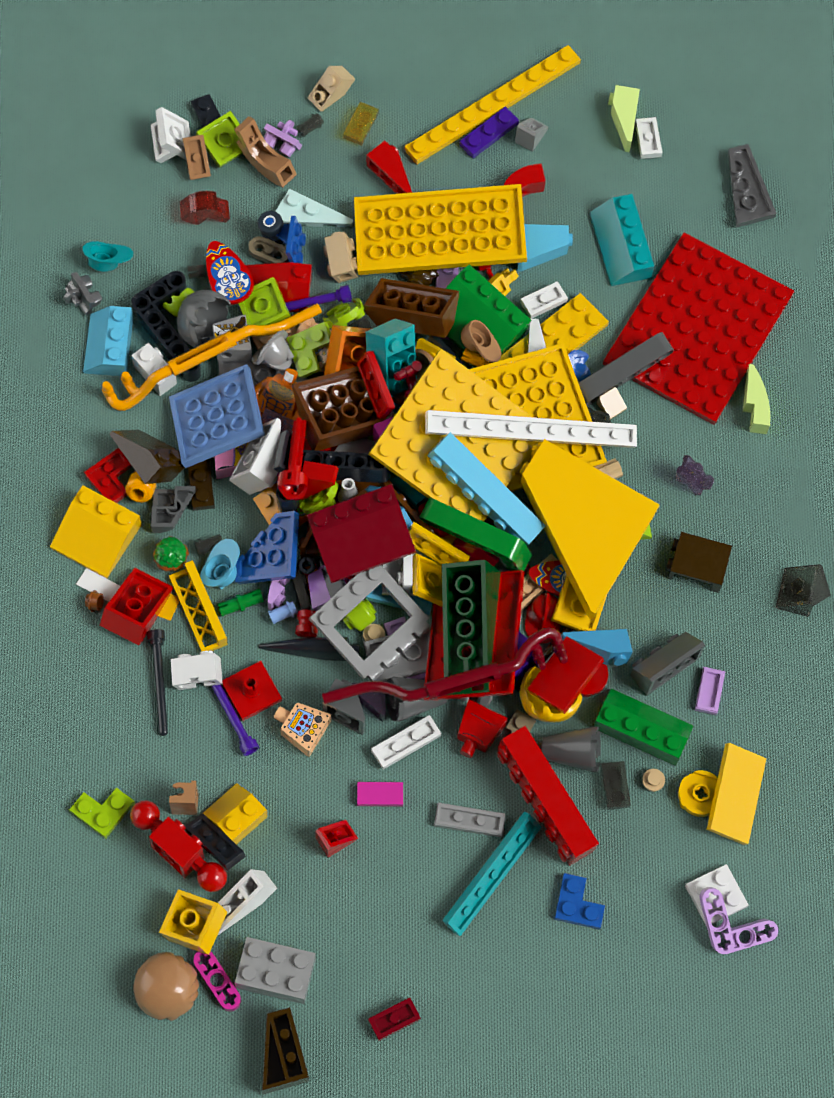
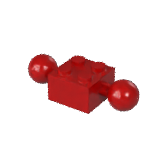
(177, 847)

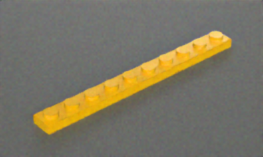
(485, 108)

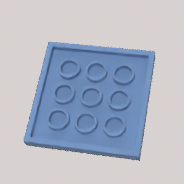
(216, 416)

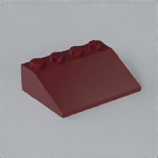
(361, 533)

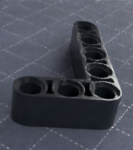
(163, 327)
(351, 465)

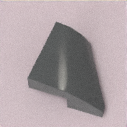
(169, 506)

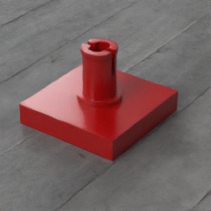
(251, 690)

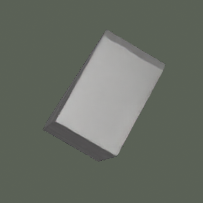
(530, 133)

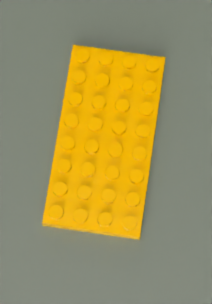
(440, 229)

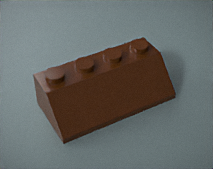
(425, 306)

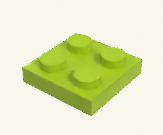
(221, 139)
(265, 304)

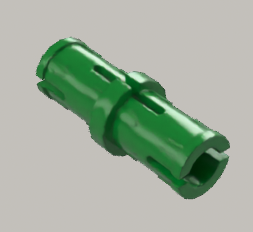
(240, 602)

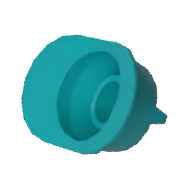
(106, 256)

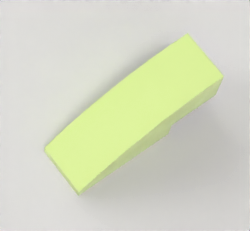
(756, 401)

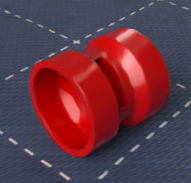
(305, 628)

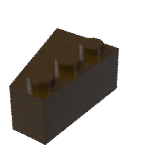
(283, 1054)

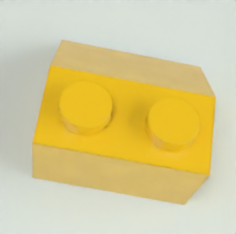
(236, 813)

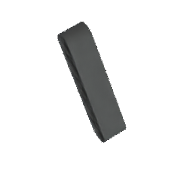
(625, 367)

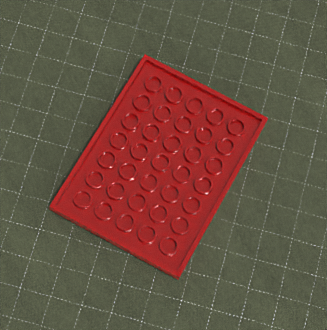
(714, 320)

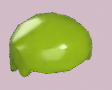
(173, 308)

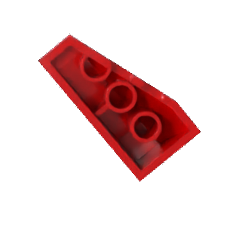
(292, 279)

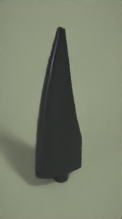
(311, 647)

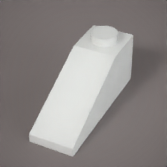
(246, 896)

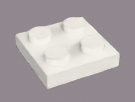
(724, 882)

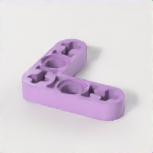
(732, 934)

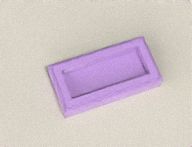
(709, 691)

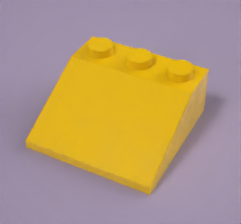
(95, 531)

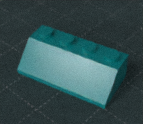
(622, 240)

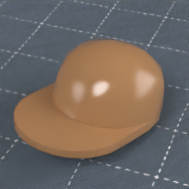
(479, 339)

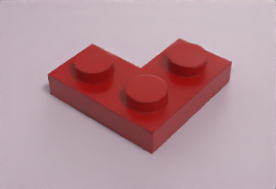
(105, 473)

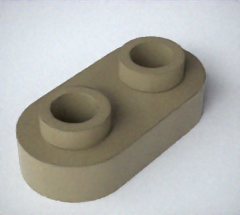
(270, 250)

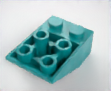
(393, 349)

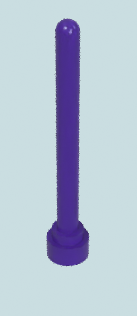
(342, 295)
(247, 744)

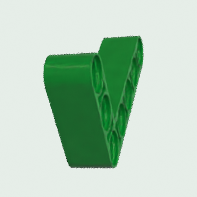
(509, 548)

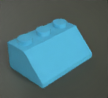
(109, 341)

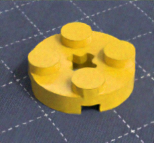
(689, 800)

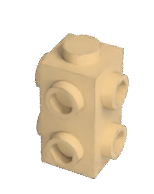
(341, 258)

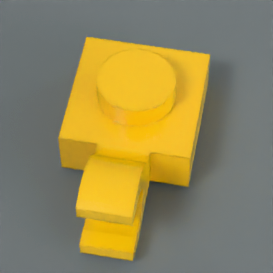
(502, 280)

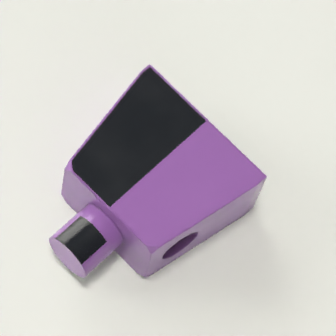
(321, 587)

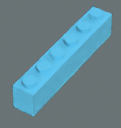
(484, 489)

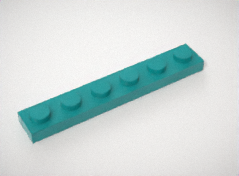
(491, 874)

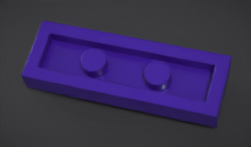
(489, 132)

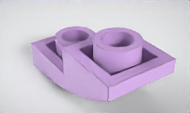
(277, 593)

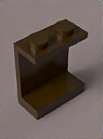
(699, 559)

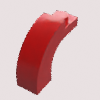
(530, 178)

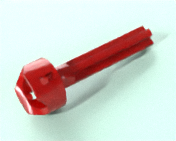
(293, 476)

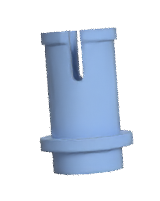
(283, 612)

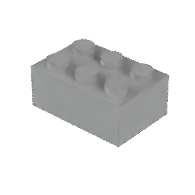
(275, 970)

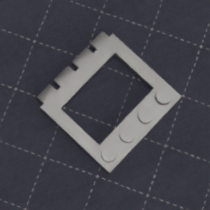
(347, 599)

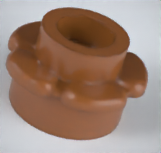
(94, 601)

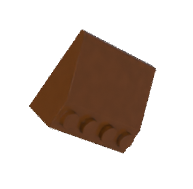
(335, 408)

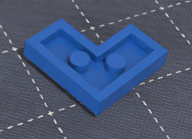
(572, 907)

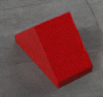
(319, 477)
(335, 837)

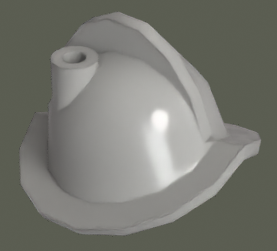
(275, 353)

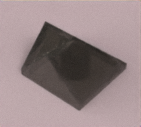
(802, 589)

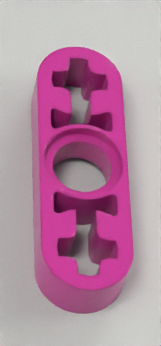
(231, 991)

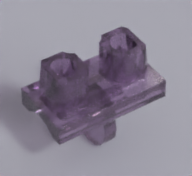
(693, 476)

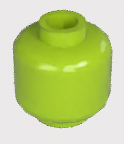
(360, 616)

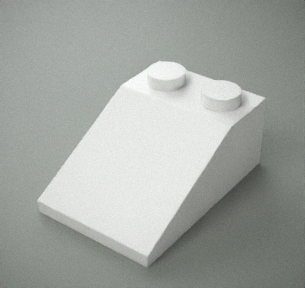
(256, 464)

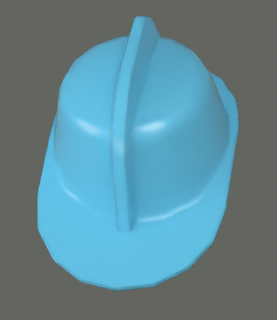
(220, 565)

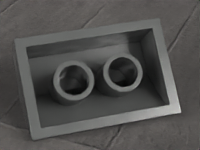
(666, 662)

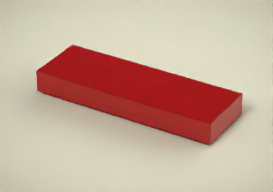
(375, 385)

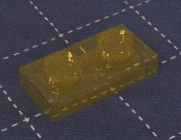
(360, 123)

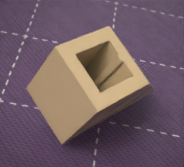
(331, 87)

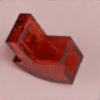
(204, 205)

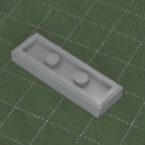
(469, 820)

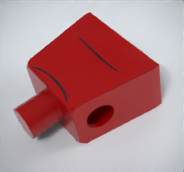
(479, 728)

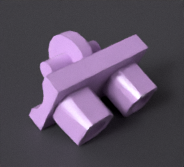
(289, 143)

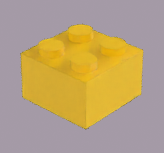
(193, 922)

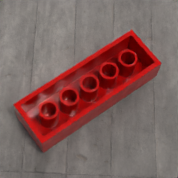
(547, 796)

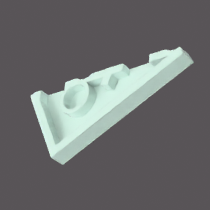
(310, 212)

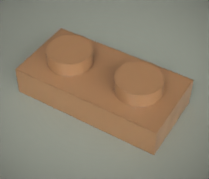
(196, 157)

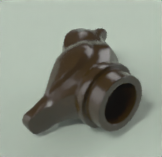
(421, 277)

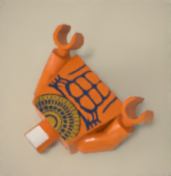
(277, 394)

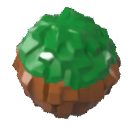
(170, 554)

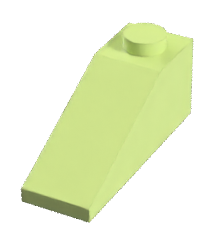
(623, 112)

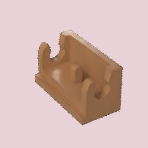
(186, 802)

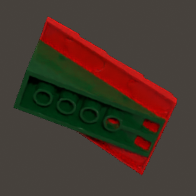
(475, 625)

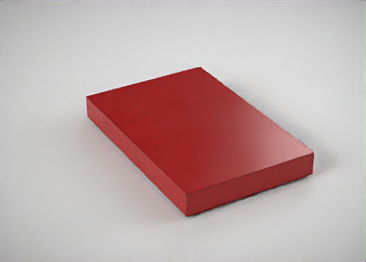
(562, 683)

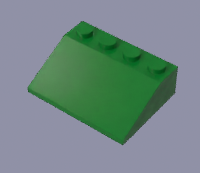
(485, 303)

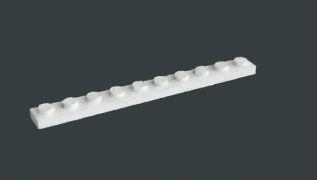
(530, 429)

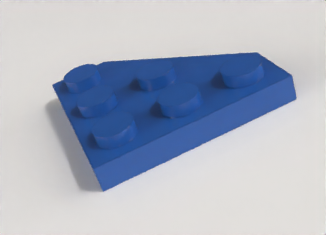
(272, 552)

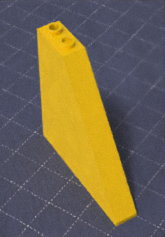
(587, 519)

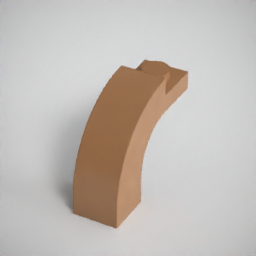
(266, 160)

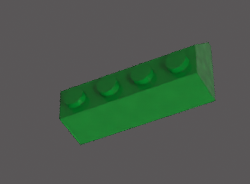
(643, 727)

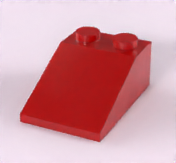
(135, 606)

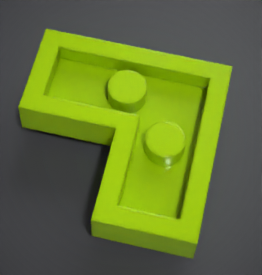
(304, 346)
(102, 817)

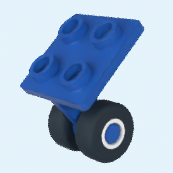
(273, 228)

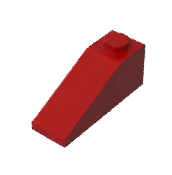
(387, 165)

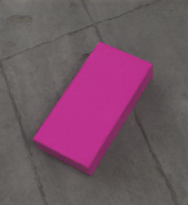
(380, 794)

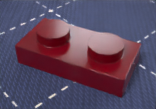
(394, 1019)

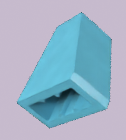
(545, 244)

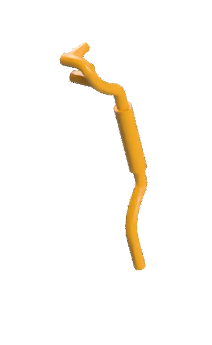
(198, 356)

